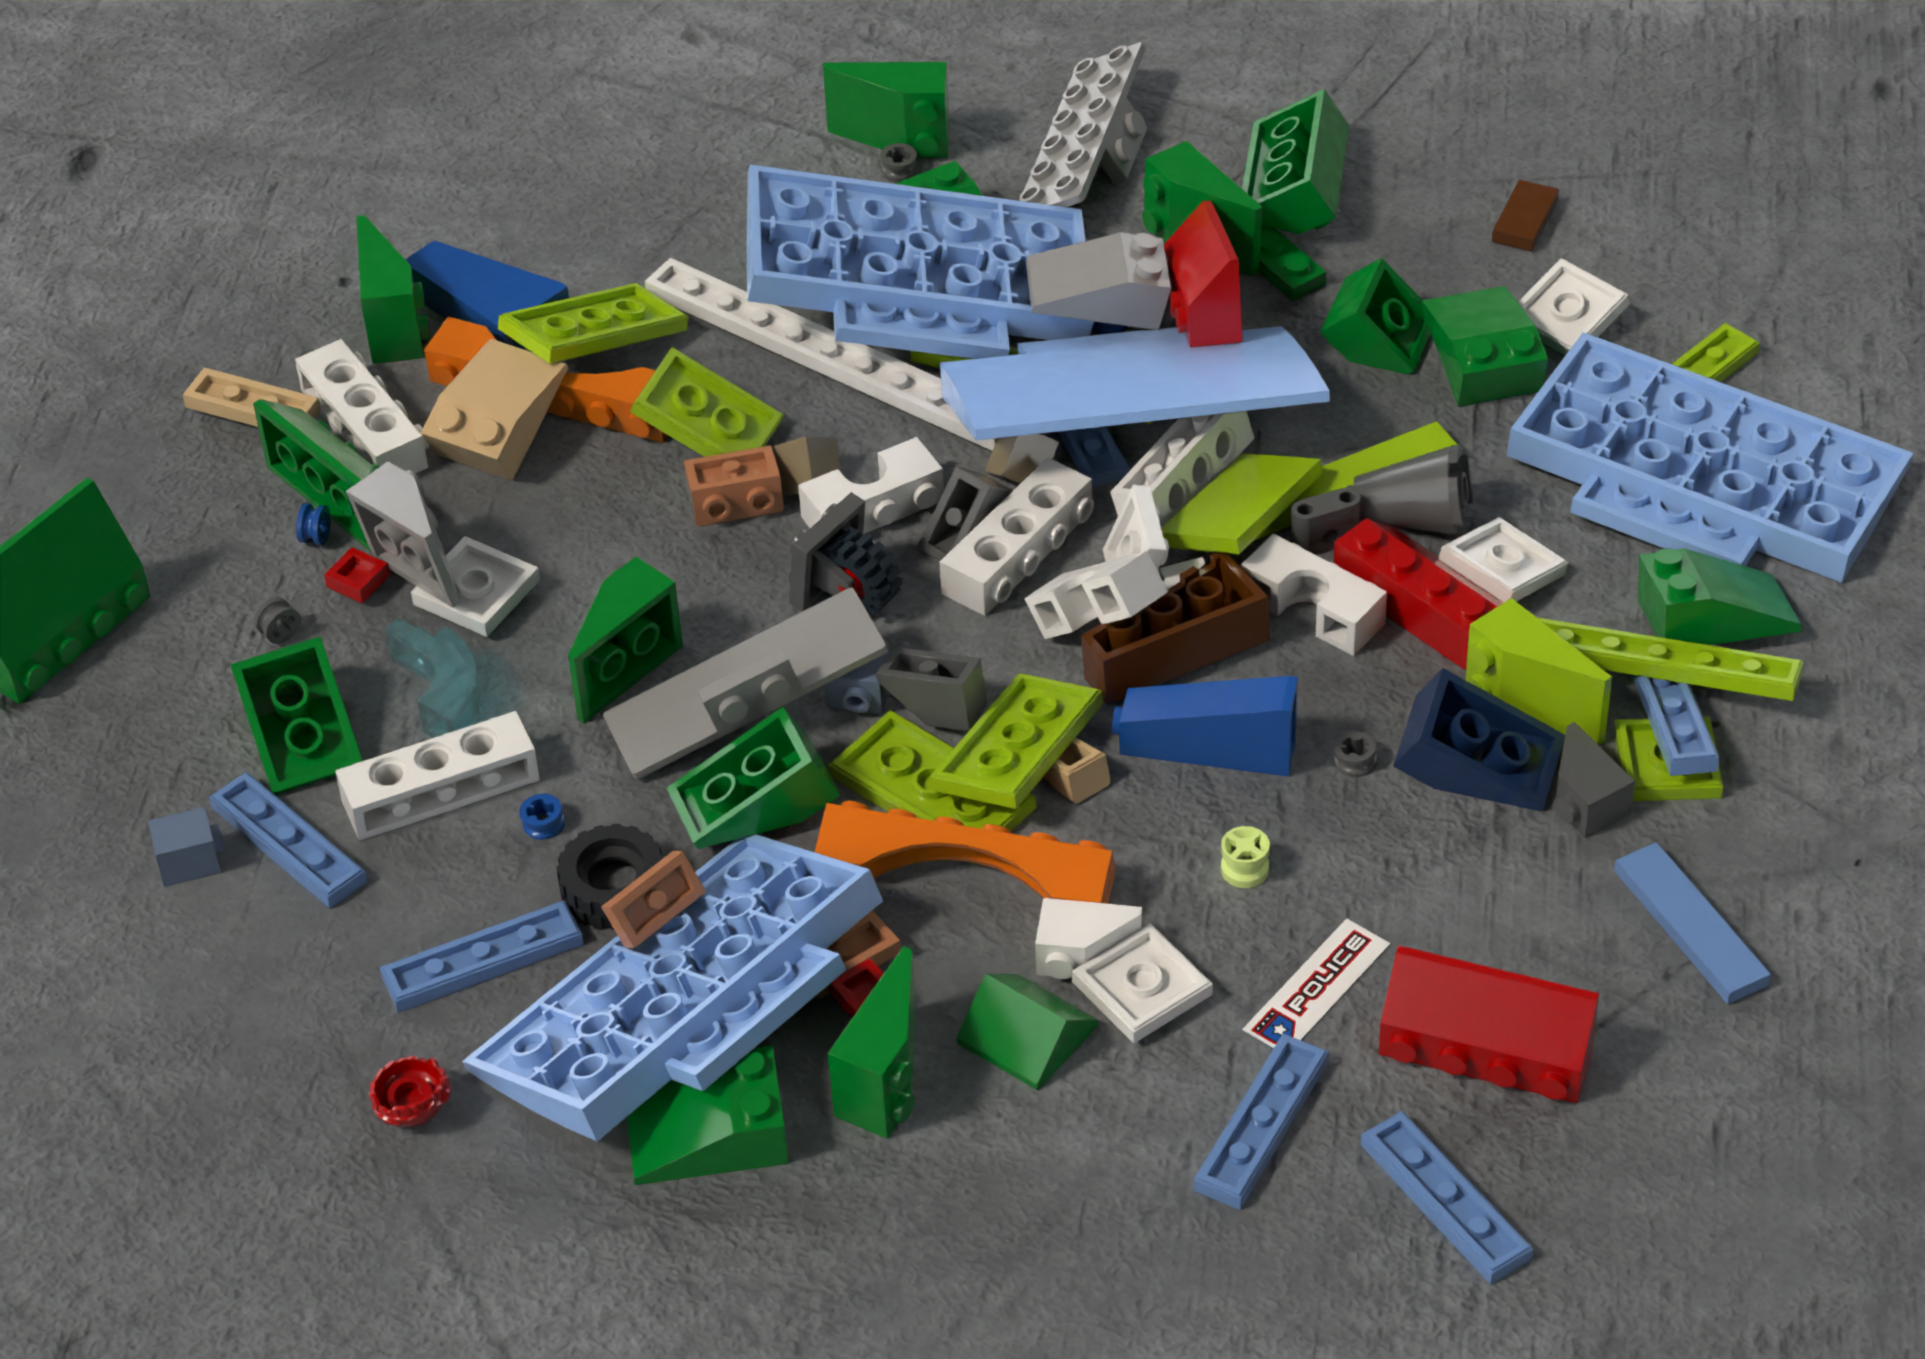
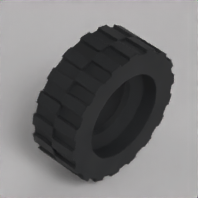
(595, 849)

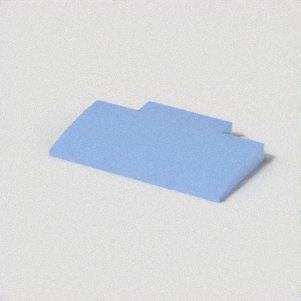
(904, 261)
(1127, 381)
(1705, 462)
(687, 994)

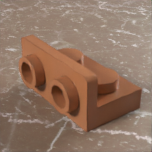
(734, 485)

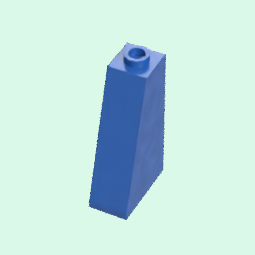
(477, 287)
(1213, 723)

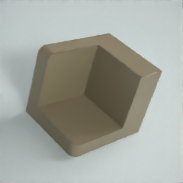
(1019, 456)
(805, 460)

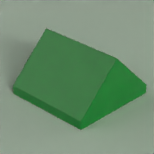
(1023, 1028)

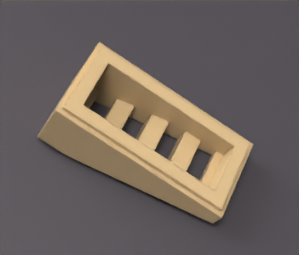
(1079, 772)

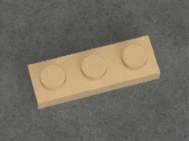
(234, 396)

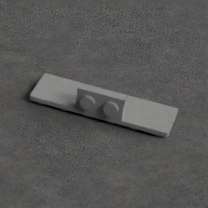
(1090, 129)
(744, 683)

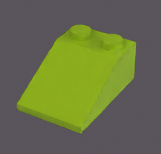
(1537, 671)

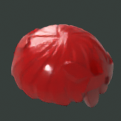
(409, 1091)

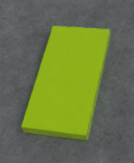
(592, 323)
(1241, 503)
(1016, 740)
(894, 769)

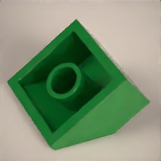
(1377, 320)

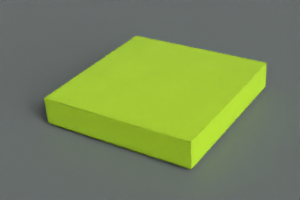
(1644, 763)

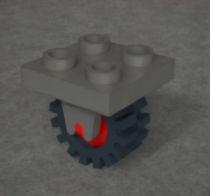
(839, 557)

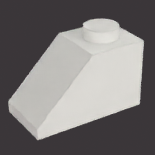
(1079, 931)

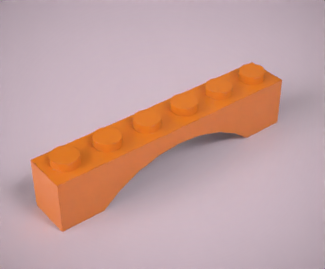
(585, 397)
(900, 839)

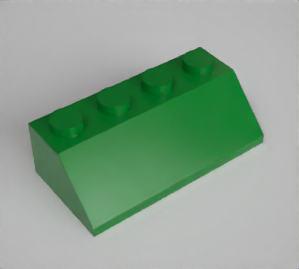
(1298, 164)
(312, 461)

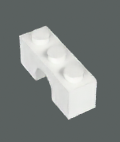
(906, 484)
(1103, 590)
(1347, 605)

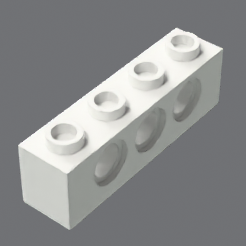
(360, 407)
(1186, 460)
(1016, 536)
(437, 775)

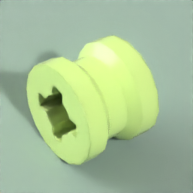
(1245, 857)

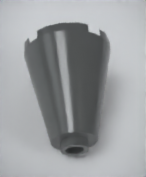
(1420, 492)

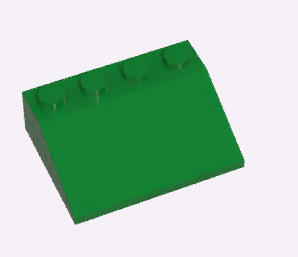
(63, 588)

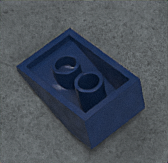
(1478, 745)

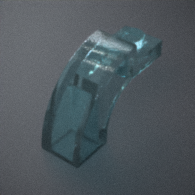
(447, 664)

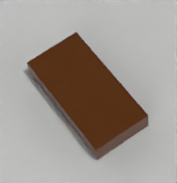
(1525, 215)

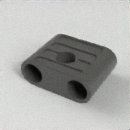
(1324, 518)

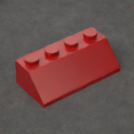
(1204, 280)
(1421, 589)
(1488, 1024)

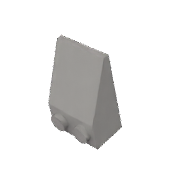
(1103, 280)
(403, 529)

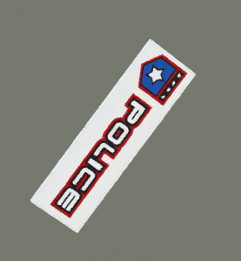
(1317, 984)

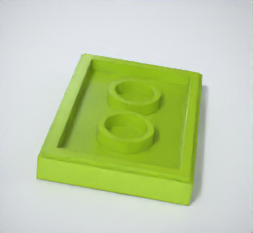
(704, 408)

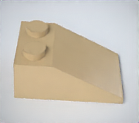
(493, 409)

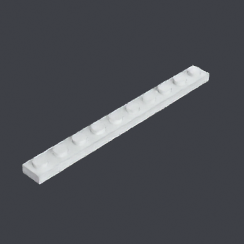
(807, 344)

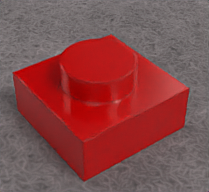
(356, 575)
(855, 985)

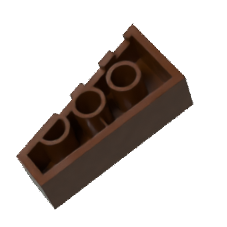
(1189, 627)

